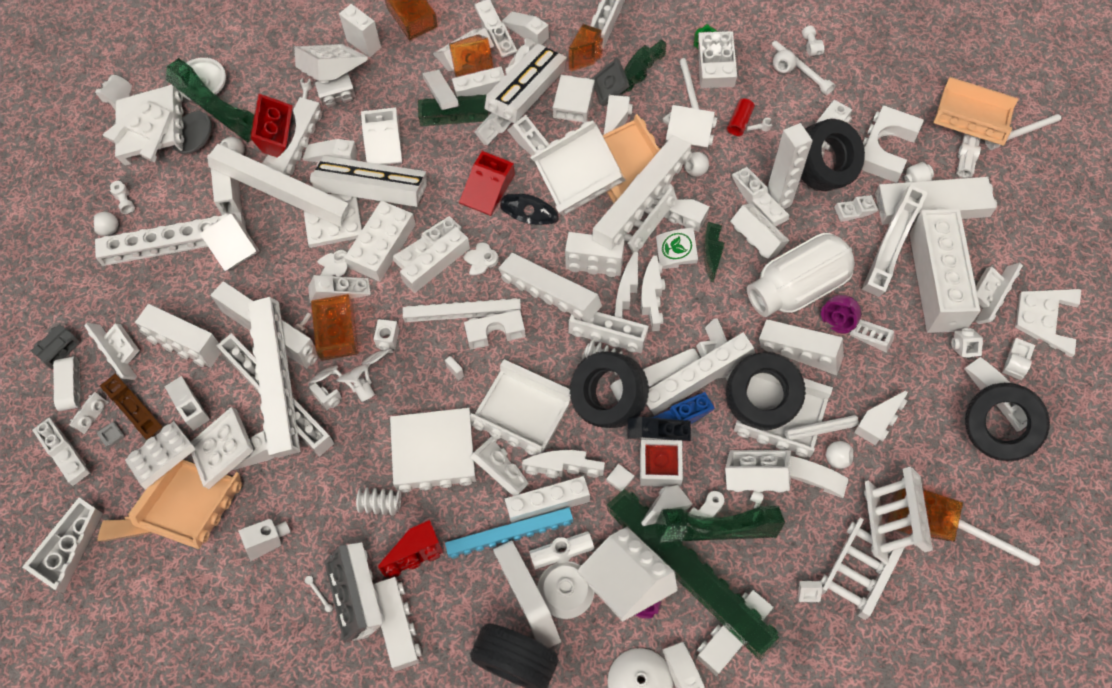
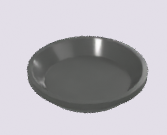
(195, 132)

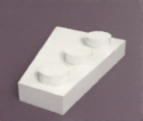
(496, 464)

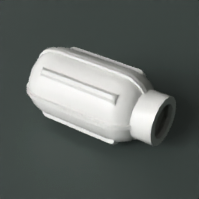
(802, 275)

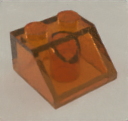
(585, 48)
(471, 55)

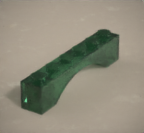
(187, 81)
(680, 525)

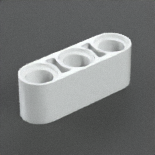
(66, 383)

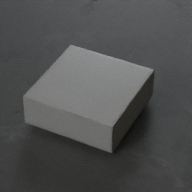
(110, 435)

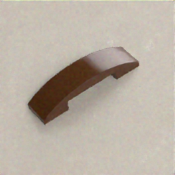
(131, 406)

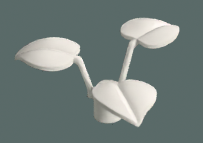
(361, 386)

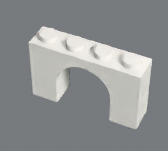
(888, 123)

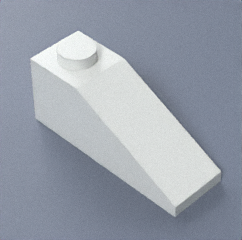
(527, 26)
(617, 112)
(528, 135)
(333, 148)
(669, 498)

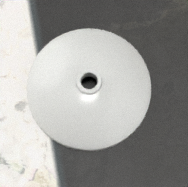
(209, 72)
(638, 663)

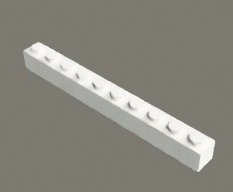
(459, 310)

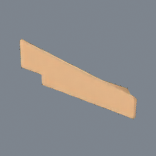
(119, 529)

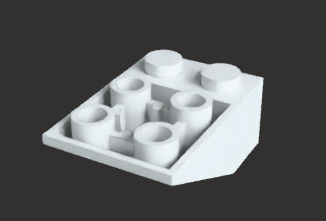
(717, 60)
(382, 136)

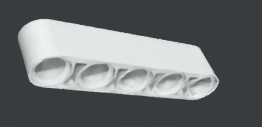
(661, 370)

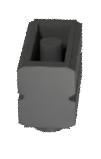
(55, 345)

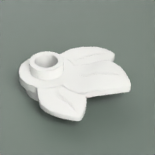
(479, 258)
(334, 264)

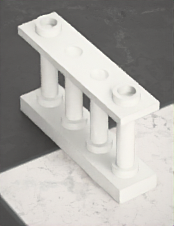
(655, 216)
(916, 518)
(876, 586)

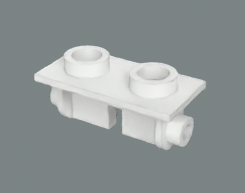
(88, 413)

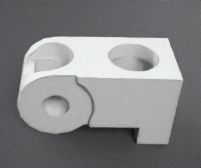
(711, 506)

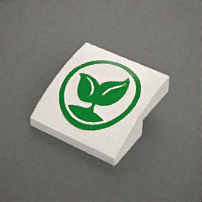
(677, 248)

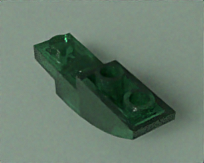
(641, 61)

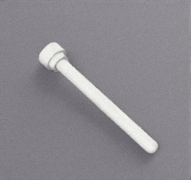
(689, 85)
(826, 86)
(991, 145)
(999, 543)

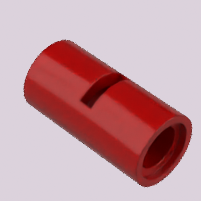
(740, 117)

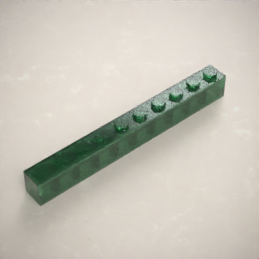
(698, 579)

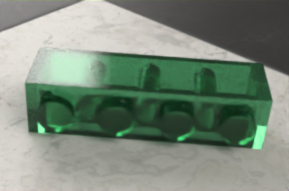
(470, 110)

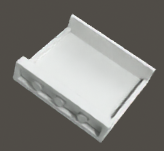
(166, 98)
(578, 167)
(766, 394)
(522, 408)
(432, 450)

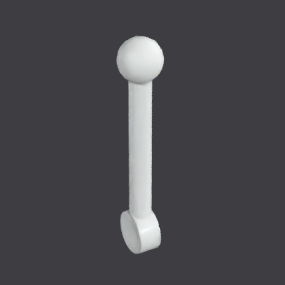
(309, 580)

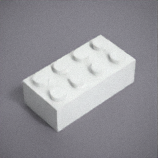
(380, 240)
(178, 336)

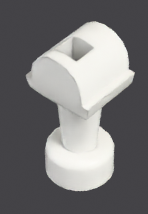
(813, 46)
(120, 193)

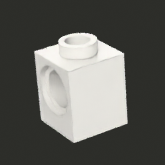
(384, 328)

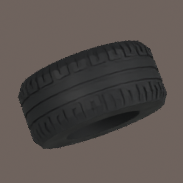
(848, 152)
(784, 372)
(585, 383)
(1015, 449)
(514, 656)

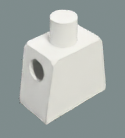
(262, 537)

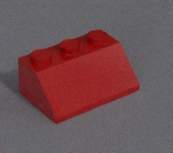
(271, 125)

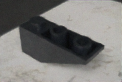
(658, 429)

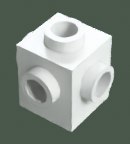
(967, 343)

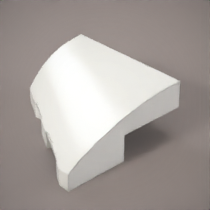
(114, 89)

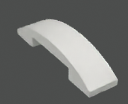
(818, 476)

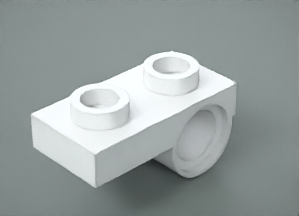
(1018, 359)

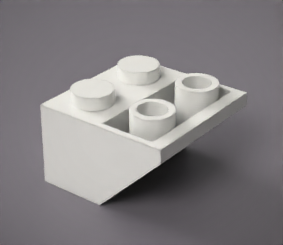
(335, 90)

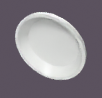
(565, 590)

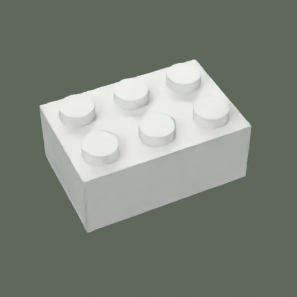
(591, 257)

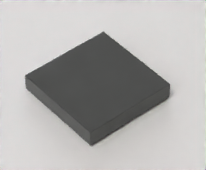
(610, 81)

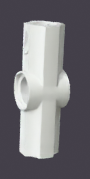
(969, 153)
(574, 546)

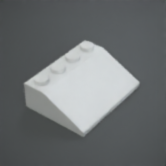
(327, 61)
(628, 574)

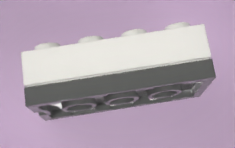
(353, 592)

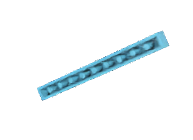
(509, 532)

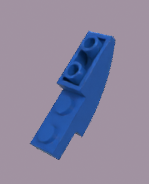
(690, 409)

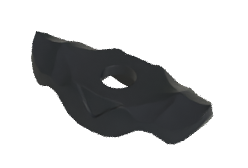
(515, 204)

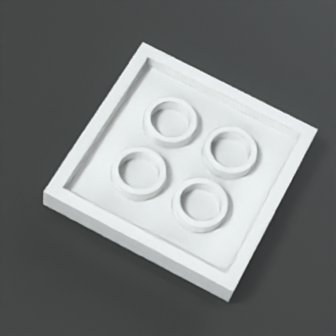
(323, 232)
(220, 447)
(159, 454)

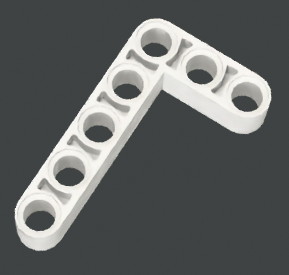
(527, 594)

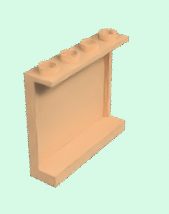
(976, 111)
(632, 149)
(181, 506)

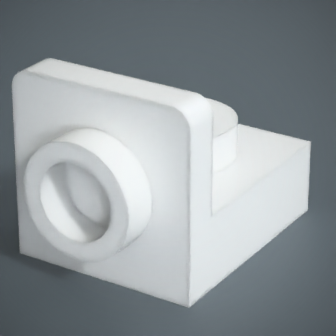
(327, 400)

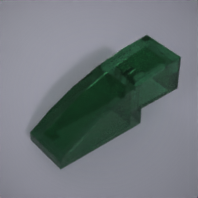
(712, 249)

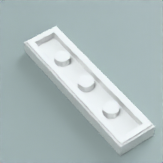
(440, 89)

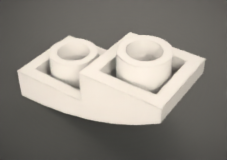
(857, 208)

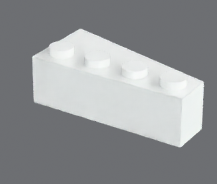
(803, 345)
(64, 546)

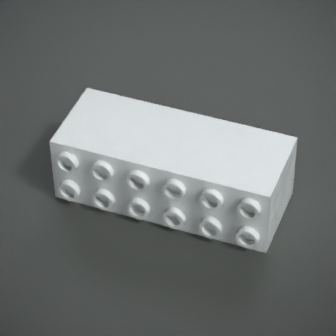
(944, 271)

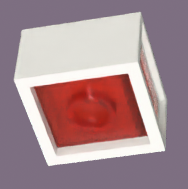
(661, 463)

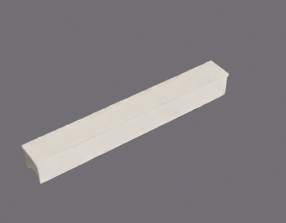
(278, 185)

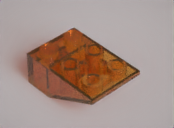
(941, 511)

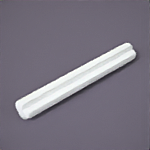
(821, 427)

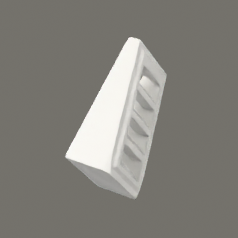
(877, 343)

